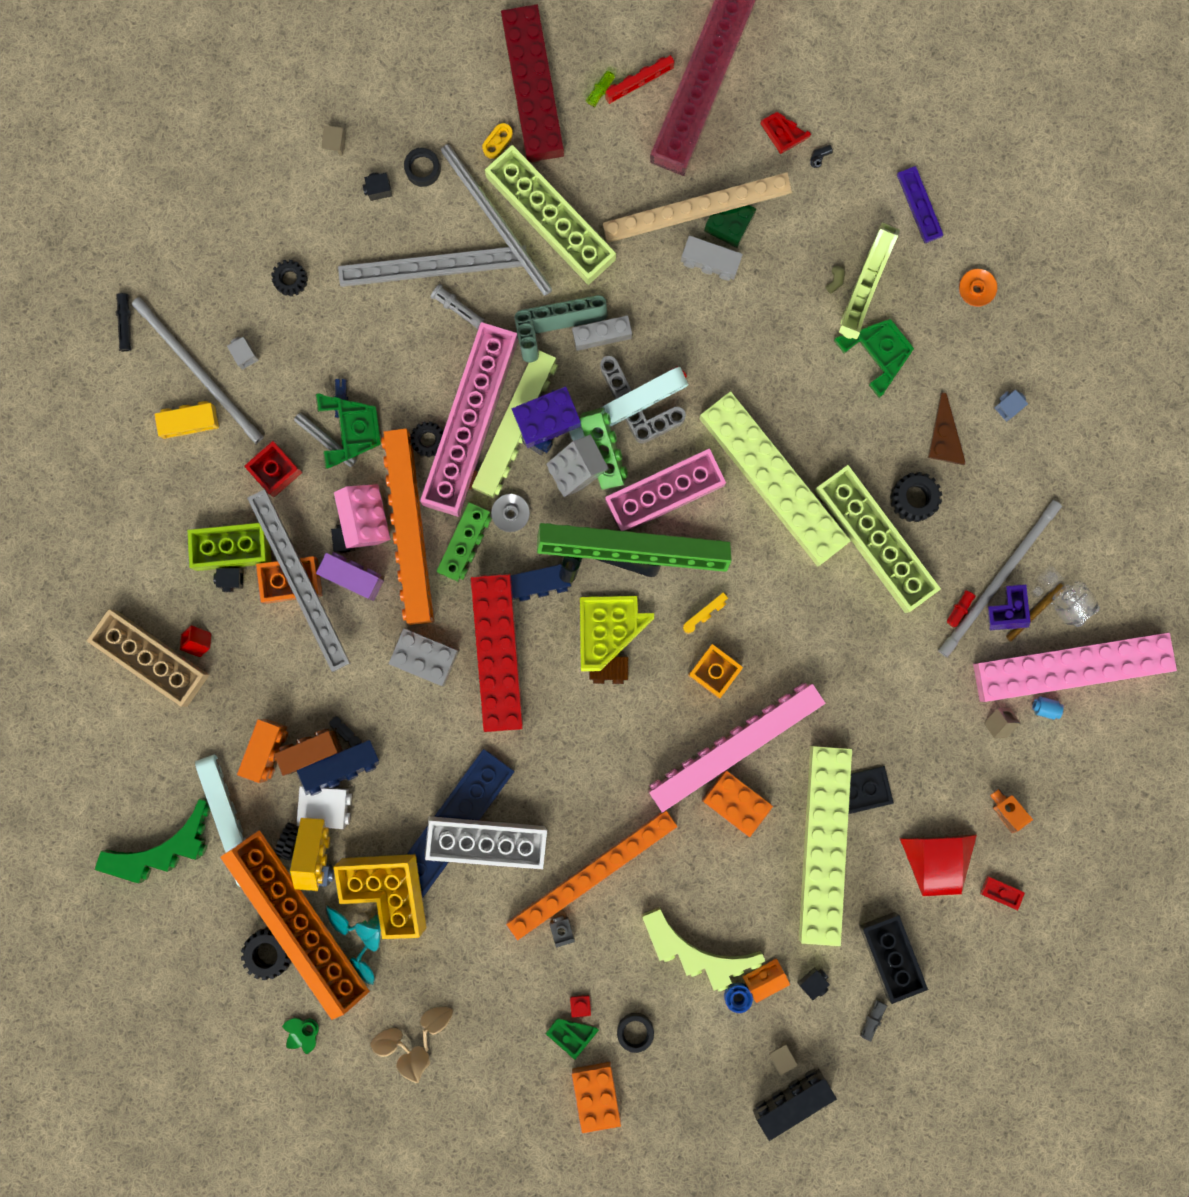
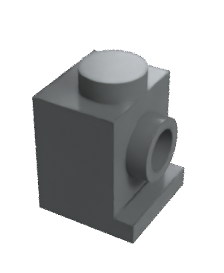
(562, 939)

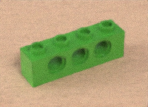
(601, 419)

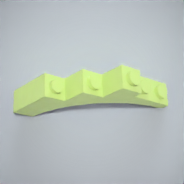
(867, 281)
(718, 967)

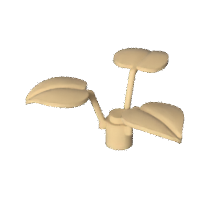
(417, 1060)

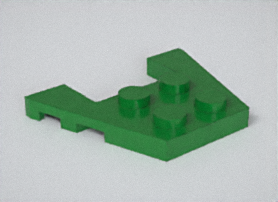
(885, 346)
(357, 428)

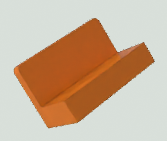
(766, 980)

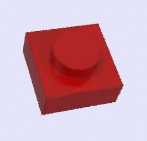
(580, 1006)

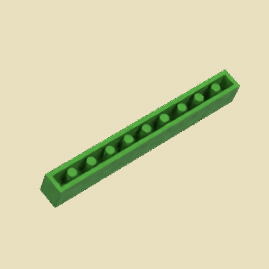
(633, 547)

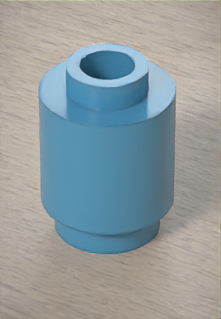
(1047, 708)

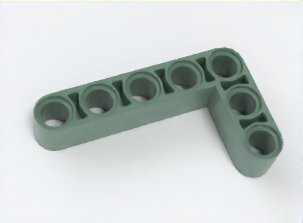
(556, 317)

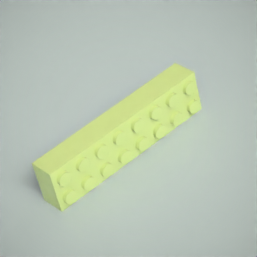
(550, 215)
(877, 539)

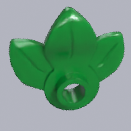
(299, 1035)

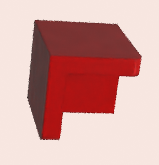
(195, 641)

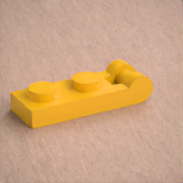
(704, 614)

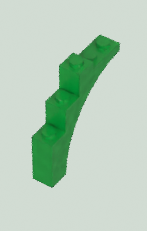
(135, 865)

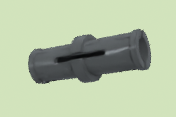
(873, 1020)

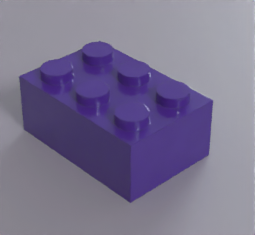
(546, 417)

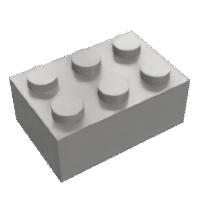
(577, 465)
(423, 657)

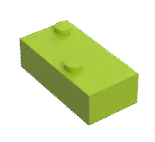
(227, 547)

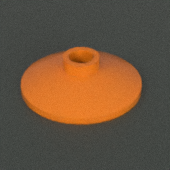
(981, 279)

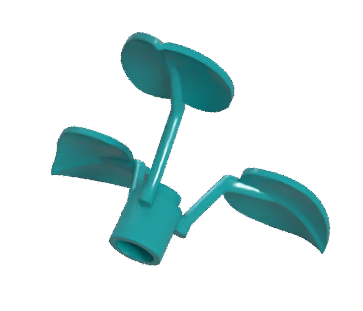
(369, 934)

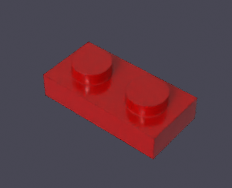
(1002, 893)

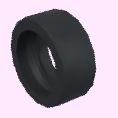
(422, 181)
(635, 1048)

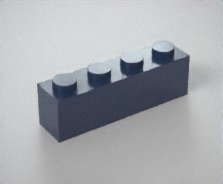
(538, 583)
(337, 768)

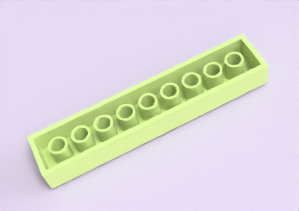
(774, 479)
(825, 846)

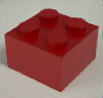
(273, 469)

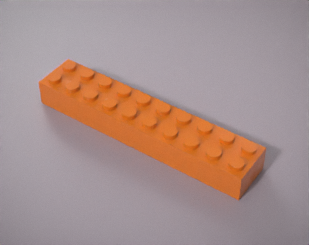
(408, 527)
(295, 925)

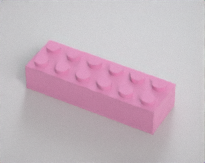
(665, 491)

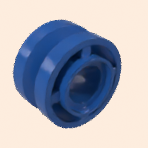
(742, 1006)

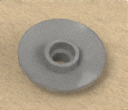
(505, 504)

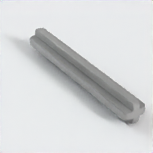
(320, 436)

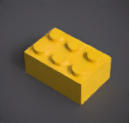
(310, 854)

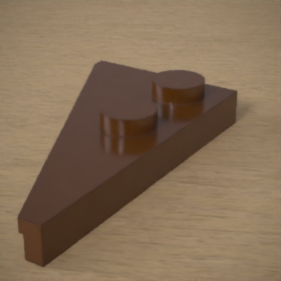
(945, 439)

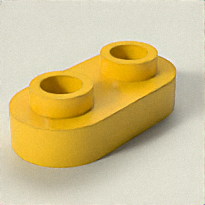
(496, 141)

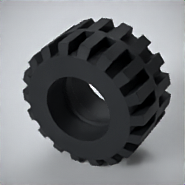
(930, 490)
(255, 964)

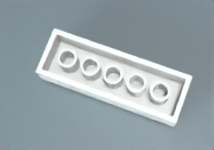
(485, 842)

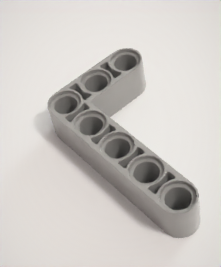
(641, 423)

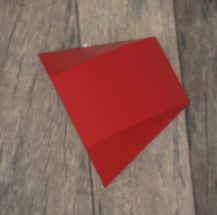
(940, 862)

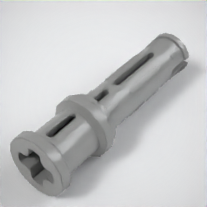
(450, 302)

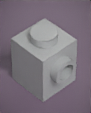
(242, 352)

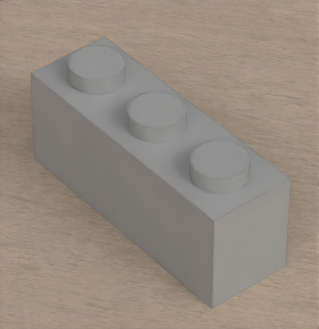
(711, 258)
(602, 333)

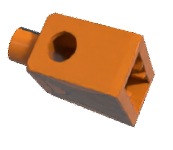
(1016, 818)

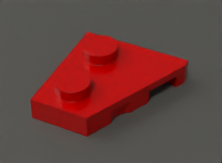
(783, 132)

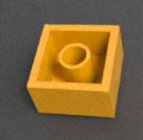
(715, 671)

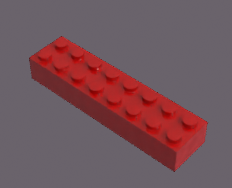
(497, 652)

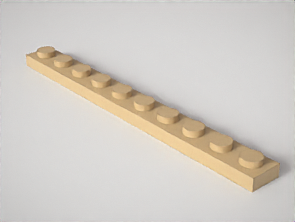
(697, 207)

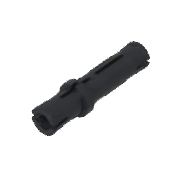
(123, 315)

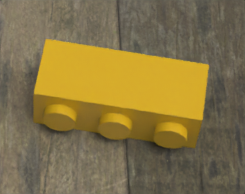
(186, 420)

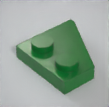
(571, 1036)

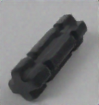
(344, 731)

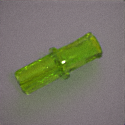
(600, 88)

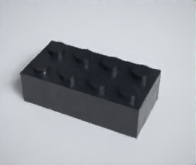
(893, 957)
(793, 1104)

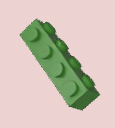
(463, 542)

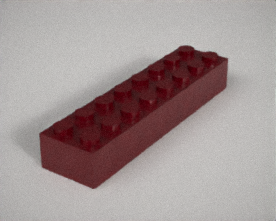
(532, 83)

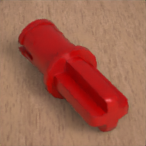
(960, 608)

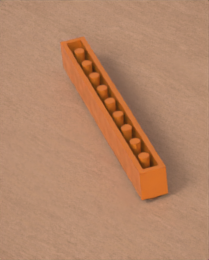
(591, 874)

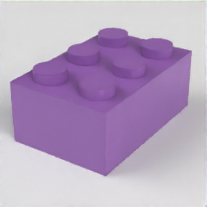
(350, 575)

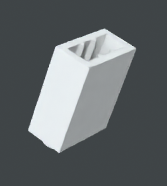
(327, 805)

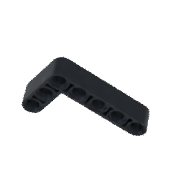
(571, 565)

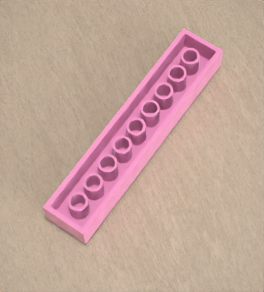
(469, 419)
(1074, 667)
(736, 746)

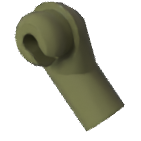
(838, 280)

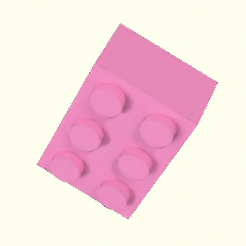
(362, 516)

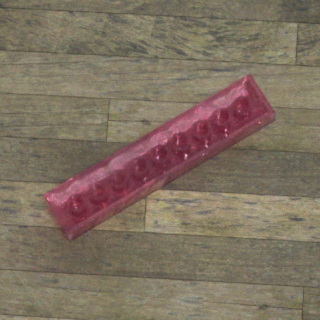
(701, 84)

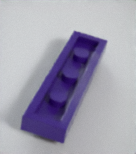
(920, 205)

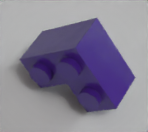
(1012, 615)

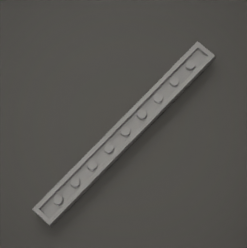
(428, 266)
(299, 580)

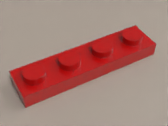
(644, 76)

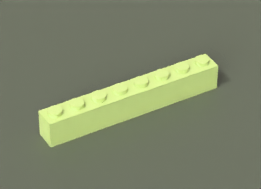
(508, 434)

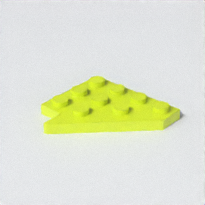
(607, 628)

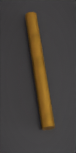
(1035, 612)

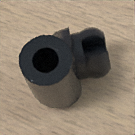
(818, 154)

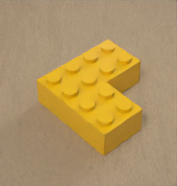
(391, 884)

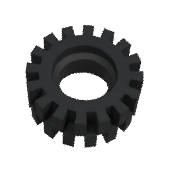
(285, 267)
(418, 433)
(287, 841)

